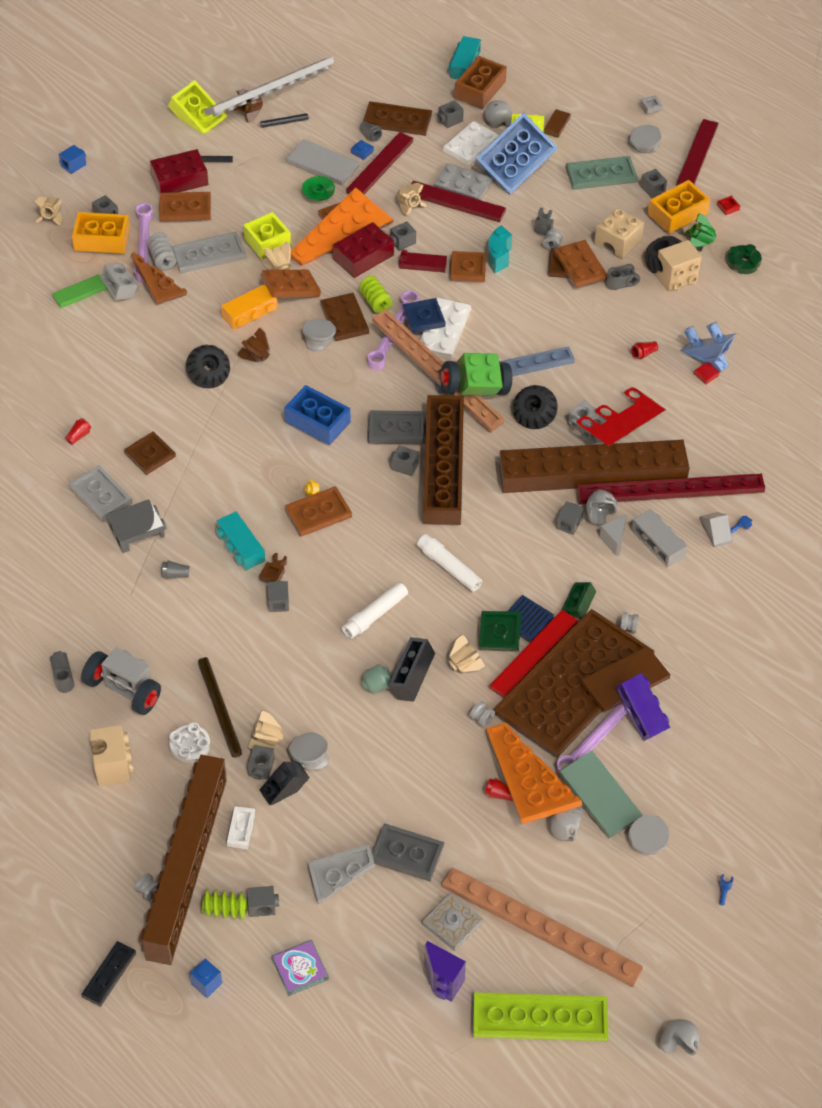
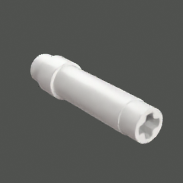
(435, 551)
(362, 620)

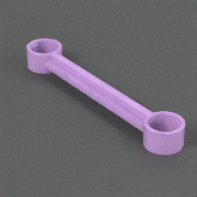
(144, 219)
(386, 341)
(595, 737)

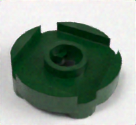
(748, 252)

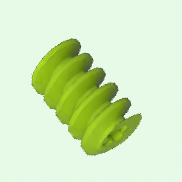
(375, 294)
(225, 904)

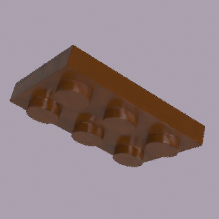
(345, 316)

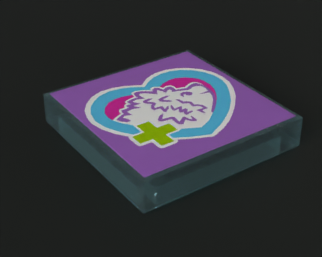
(300, 967)

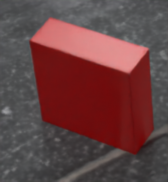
(728, 205)
(706, 373)

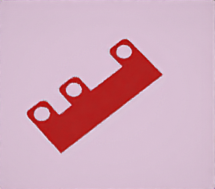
(623, 423)

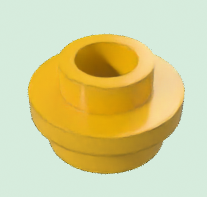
(311, 487)

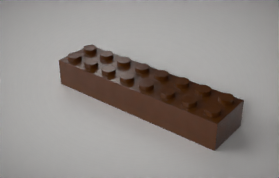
(443, 460)

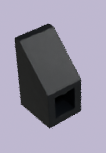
(284, 782)

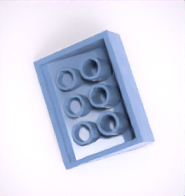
(516, 153)

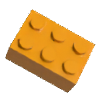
(678, 206)
(101, 232)

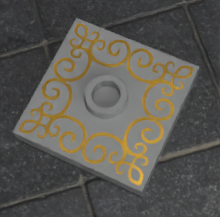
(452, 921)

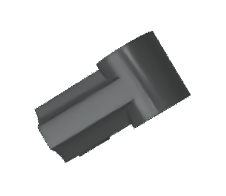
(62, 672)

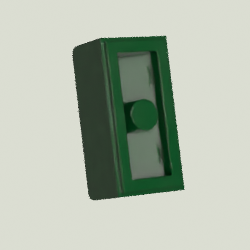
(579, 599)

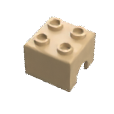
(620, 231)
(679, 264)
(111, 755)

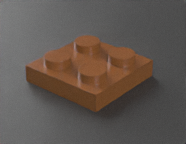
(468, 266)

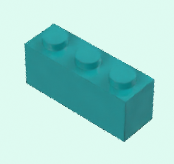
(466, 54)
(240, 541)

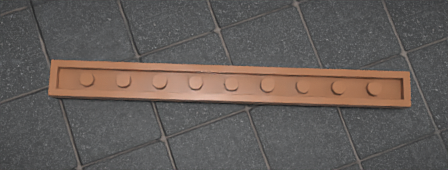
(432, 366)
(543, 927)

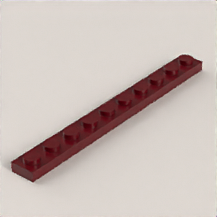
(677, 487)

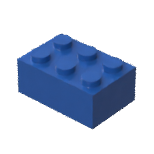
(317, 414)

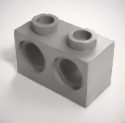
(118, 281)
(581, 410)

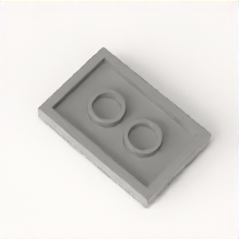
(463, 181)
(100, 492)

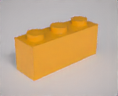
(248, 307)

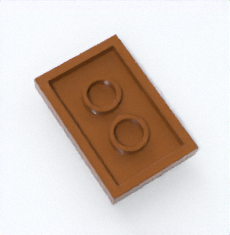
(185, 206)
(580, 263)
(290, 283)
(318, 511)

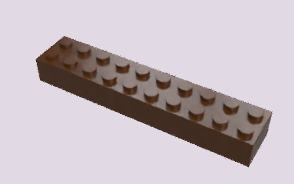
(591, 464)
(184, 860)

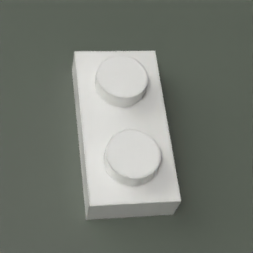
(241, 827)

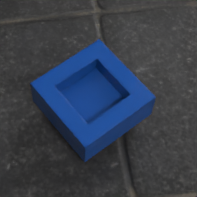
(362, 149)

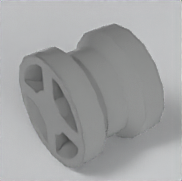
(552, 239)
(629, 622)
(482, 713)
(146, 886)

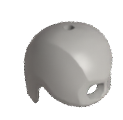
(498, 112)
(600, 505)
(565, 820)
(681, 1033)

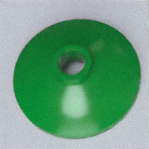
(318, 188)

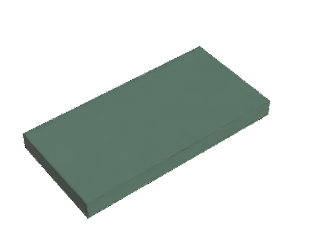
(601, 172)
(600, 794)

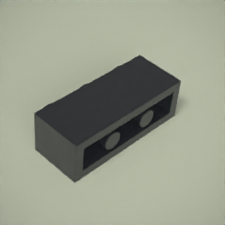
(412, 669)

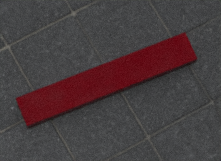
(698, 151)
(381, 163)
(461, 202)

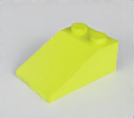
(190, 107)

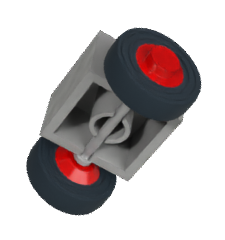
(124, 676)

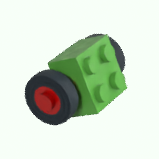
(476, 375)

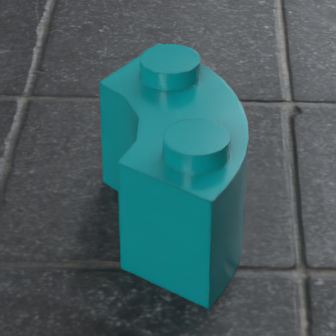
(499, 248)

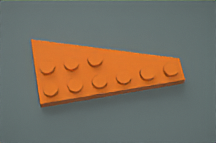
(346, 218)
(529, 780)

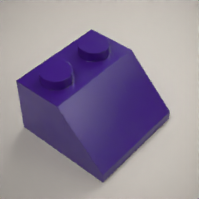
(444, 971)

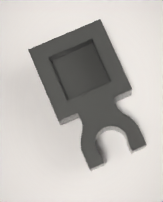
(543, 222)

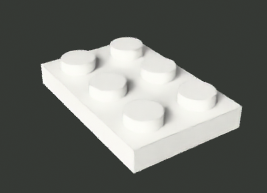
(470, 143)

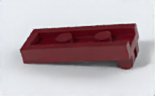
(422, 262)

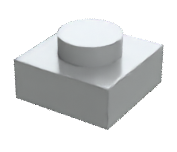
(651, 104)

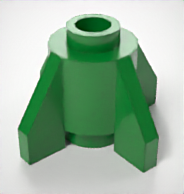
(701, 233)

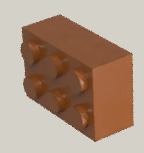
(480, 82)

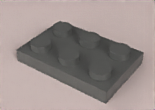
(396, 427)
(407, 852)

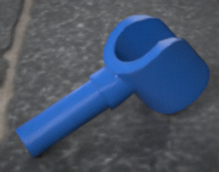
(743, 522)
(725, 886)

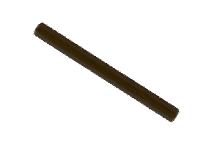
(220, 707)

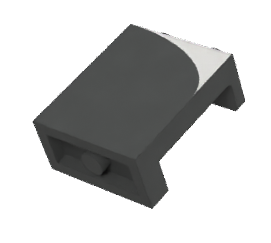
(135, 523)

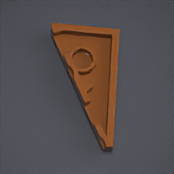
(159, 285)

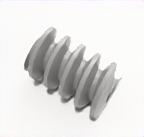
(161, 251)

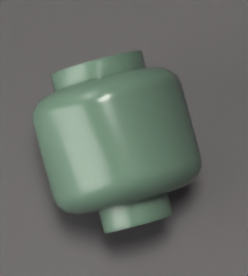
(376, 679)

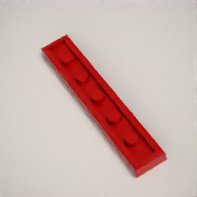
(533, 653)

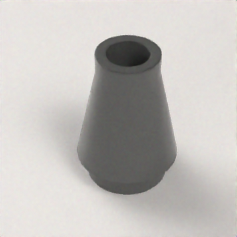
(372, 131)
(174, 570)

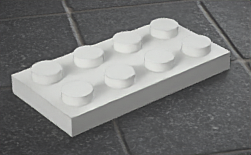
(445, 339)

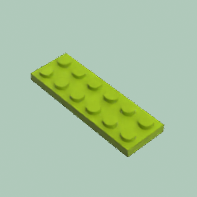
(540, 1016)

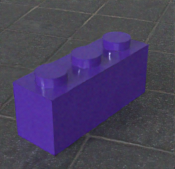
(643, 707)

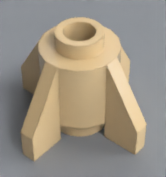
(409, 197)
(49, 209)
(278, 257)
(464, 656)
(266, 732)

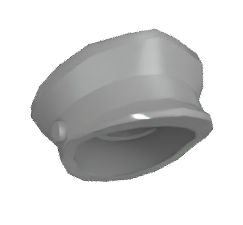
(645, 138)
(318, 333)
(310, 751)
(649, 834)

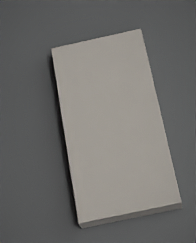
(322, 162)
(208, 252)

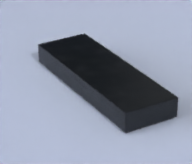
(108, 974)

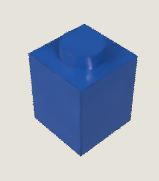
(72, 159)
(205, 978)

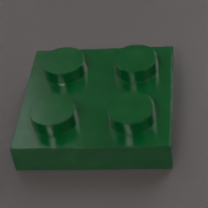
(500, 630)

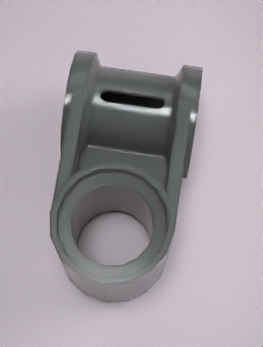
(620, 277)

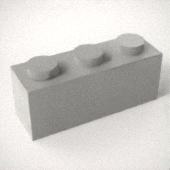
(659, 538)

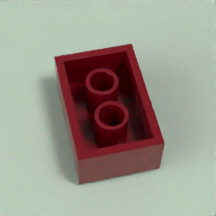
(179, 172)
(363, 250)

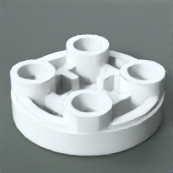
(189, 742)

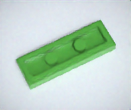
(79, 291)

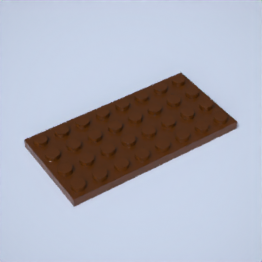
(550, 699)

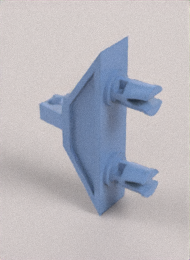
(709, 349)

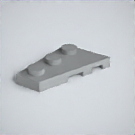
(339, 870)

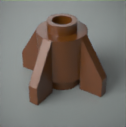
(251, 107)
(256, 348)

